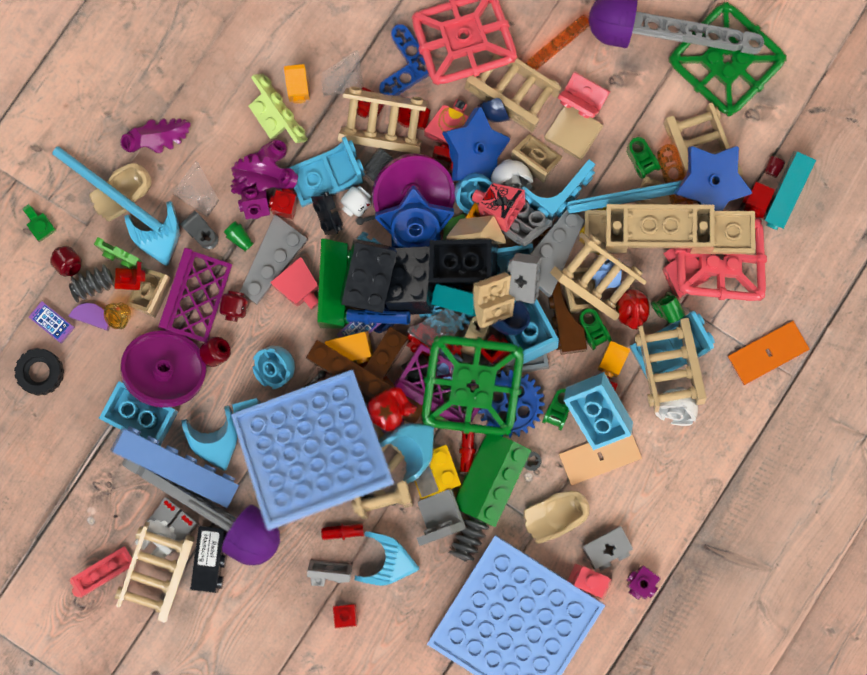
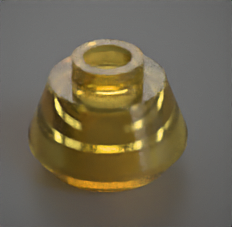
(117, 315)

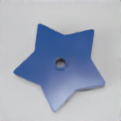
(474, 146)
(702, 169)
(414, 220)

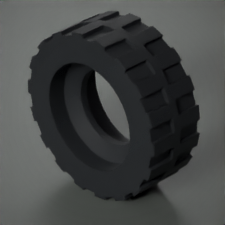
(23, 367)

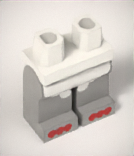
(160, 523)

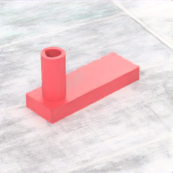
(101, 572)

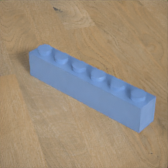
(174, 467)

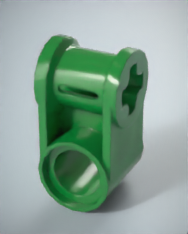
(643, 158)
(668, 308)
(594, 330)
(556, 410)

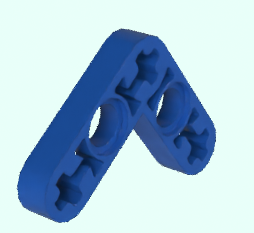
(411, 68)

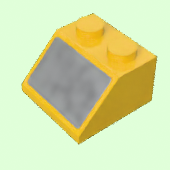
(439, 474)

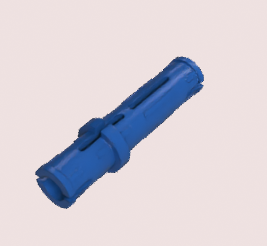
(387, 317)

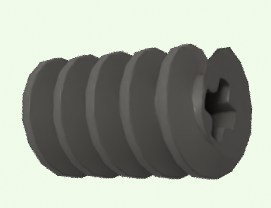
(91, 283)
(469, 539)

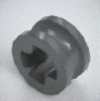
(533, 467)

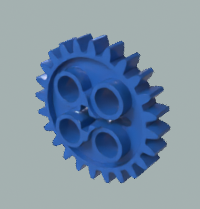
(528, 398)

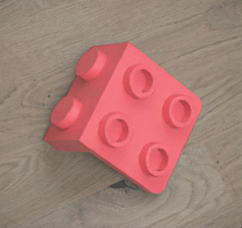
(584, 95)

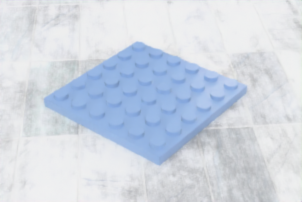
(311, 449)
(515, 617)

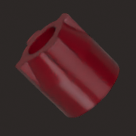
(774, 166)

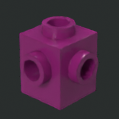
(254, 203)
(650, 580)

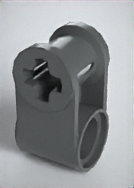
(198, 228)

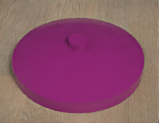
(408, 170)
(162, 369)

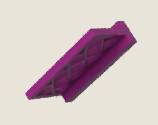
(177, 290)
(417, 393)

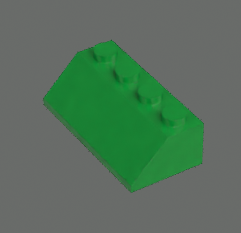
(333, 267)
(491, 478)

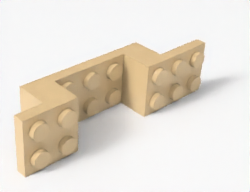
(672, 227)

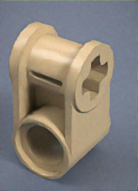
(473, 333)

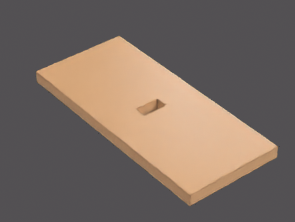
(584, 462)

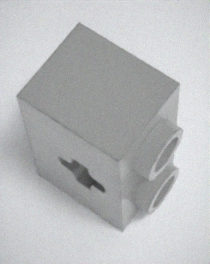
(524, 277)
(614, 538)

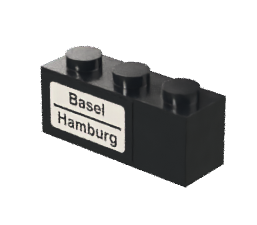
(208, 560)

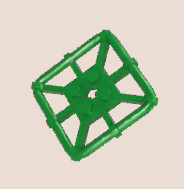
(728, 72)
(466, 372)

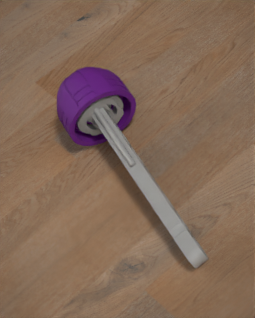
(616, 20)
(247, 535)

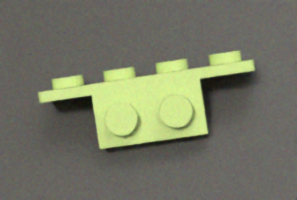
(273, 113)

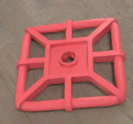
(456, 47)
(728, 267)

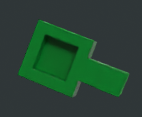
(39, 225)

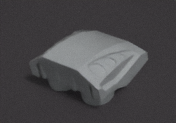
(527, 226)

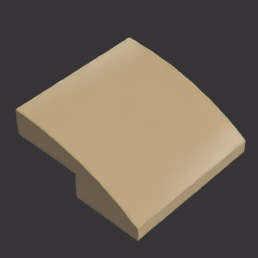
(573, 132)
(493, 300)

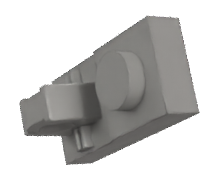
(320, 571)

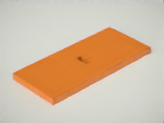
(783, 345)

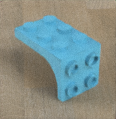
(328, 172)
(557, 205)
(702, 340)

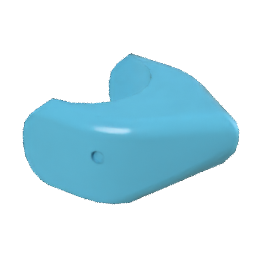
(156, 245)
(416, 445)
(216, 446)
(397, 562)

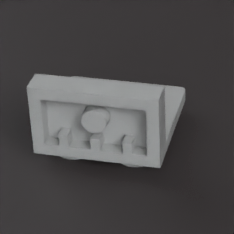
(440, 517)

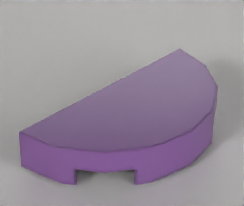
(90, 314)

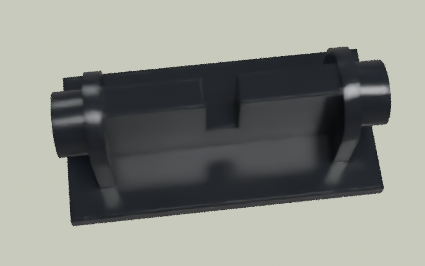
(329, 222)

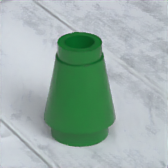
(238, 236)

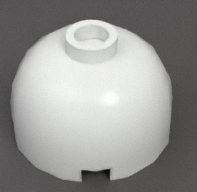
(512, 174)
(681, 411)

